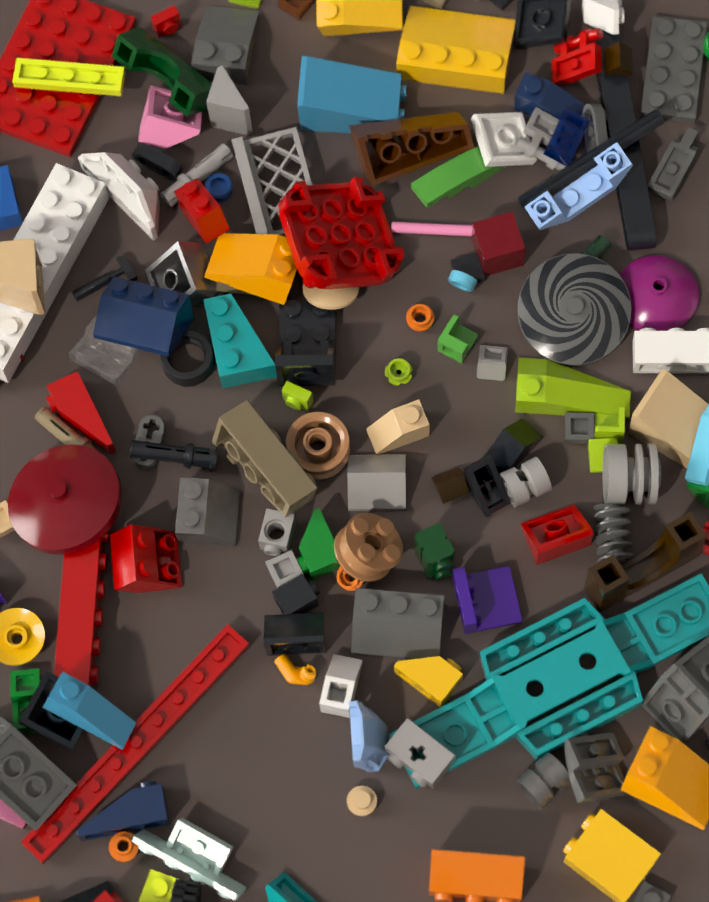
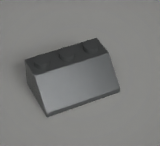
(397, 624)

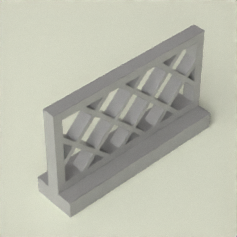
(253, 184)

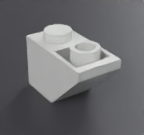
(603, 14)
(340, 685)

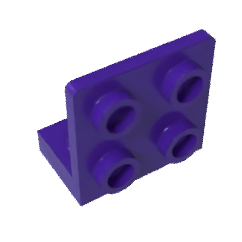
(486, 599)

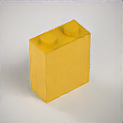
(610, 856)

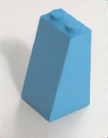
(345, 95)

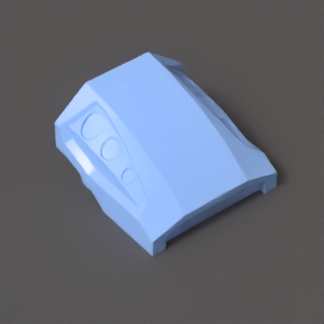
(368, 738)

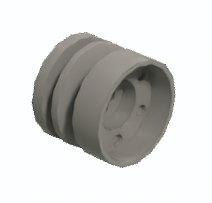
(630, 474)

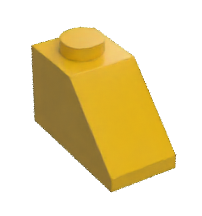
(431, 677)

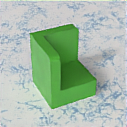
(456, 340)

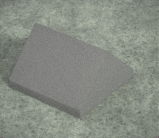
(226, 106)
(377, 482)

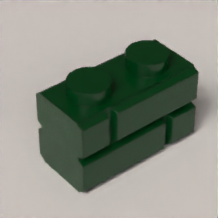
(435, 552)

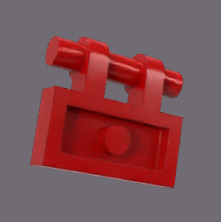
(578, 63)

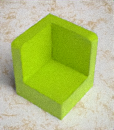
(610, 425)

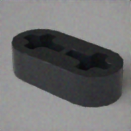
(157, 161)

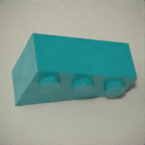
(236, 345)

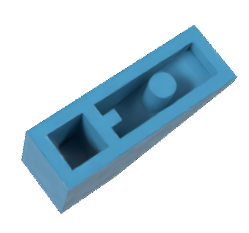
(89, 710)

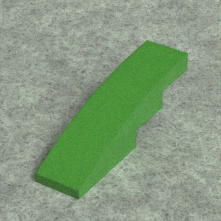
(453, 177)

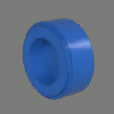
(219, 186)

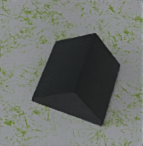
(294, 634)
(46, 722)

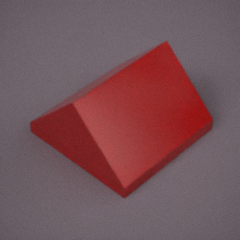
(557, 534)

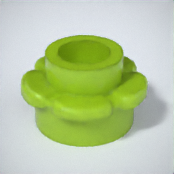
(395, 365)

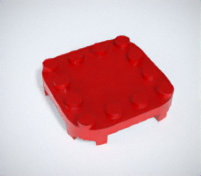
(339, 235)

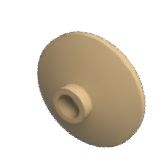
(332, 298)

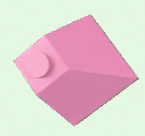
(165, 124)

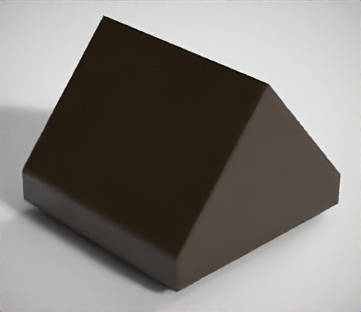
(618, 60)
(450, 485)

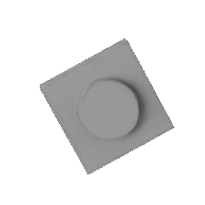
(283, 568)

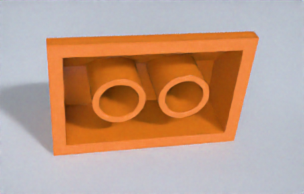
(475, 877)

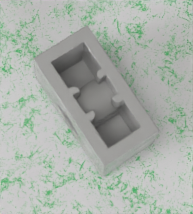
(412, 738)

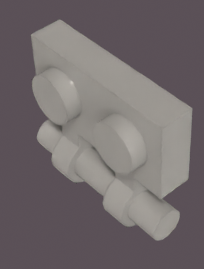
(540, 130)

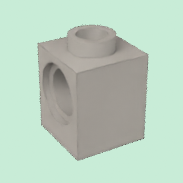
(273, 521)

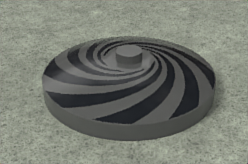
(574, 309)

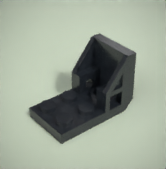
(306, 344)

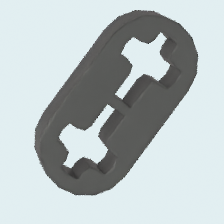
(143, 435)

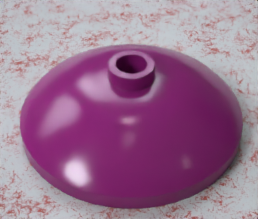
(660, 308)

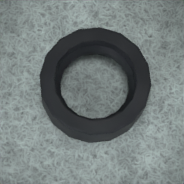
(197, 376)

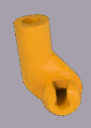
(295, 674)

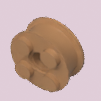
(324, 428)
(368, 547)

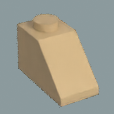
(399, 427)

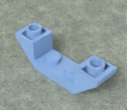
(583, 192)

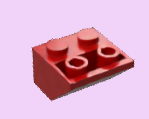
(145, 559)

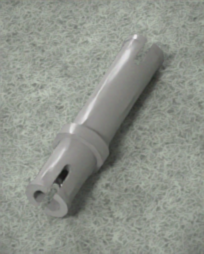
(201, 171)

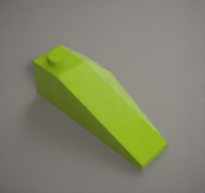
(557, 389)

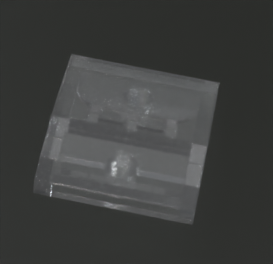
(103, 357)

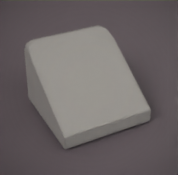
(492, 362)

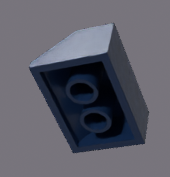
(142, 316)

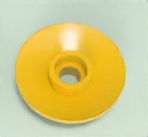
(24, 623)

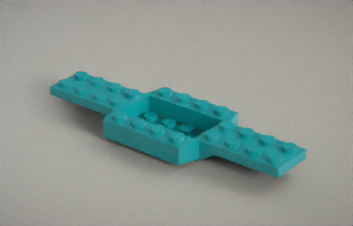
(551, 656)

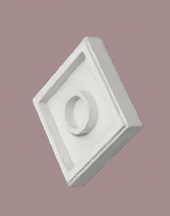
(498, 138)

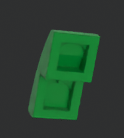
(22, 687)

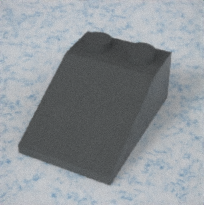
(225, 40)

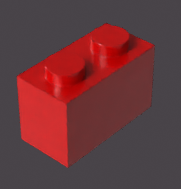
(201, 210)

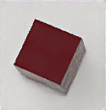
(498, 243)

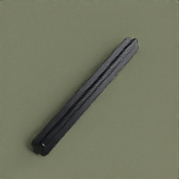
(586, 162)

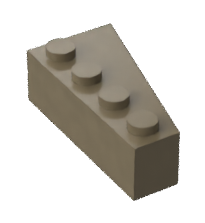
(264, 458)

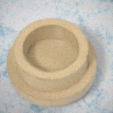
(361, 800)

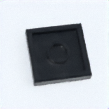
(541, 22)

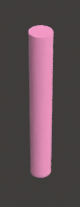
(432, 229)

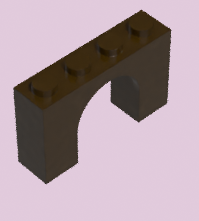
(612, 582)

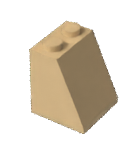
(21, 276)
(668, 418)

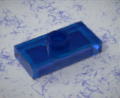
(566, 137)

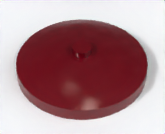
(65, 499)

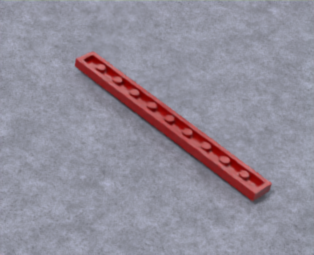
(147, 733)

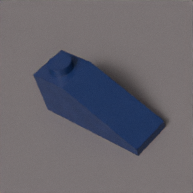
(544, 95)
(132, 812)

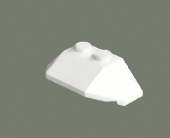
(126, 188)

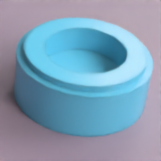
(462, 280)

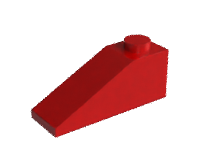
(77, 409)

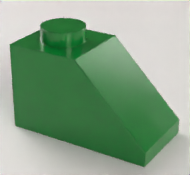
(317, 548)

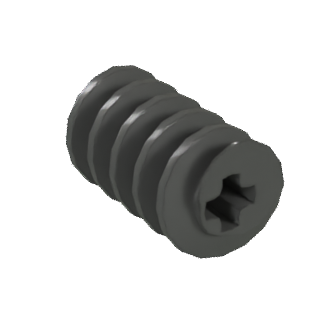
(612, 532)

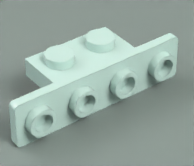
(196, 854)

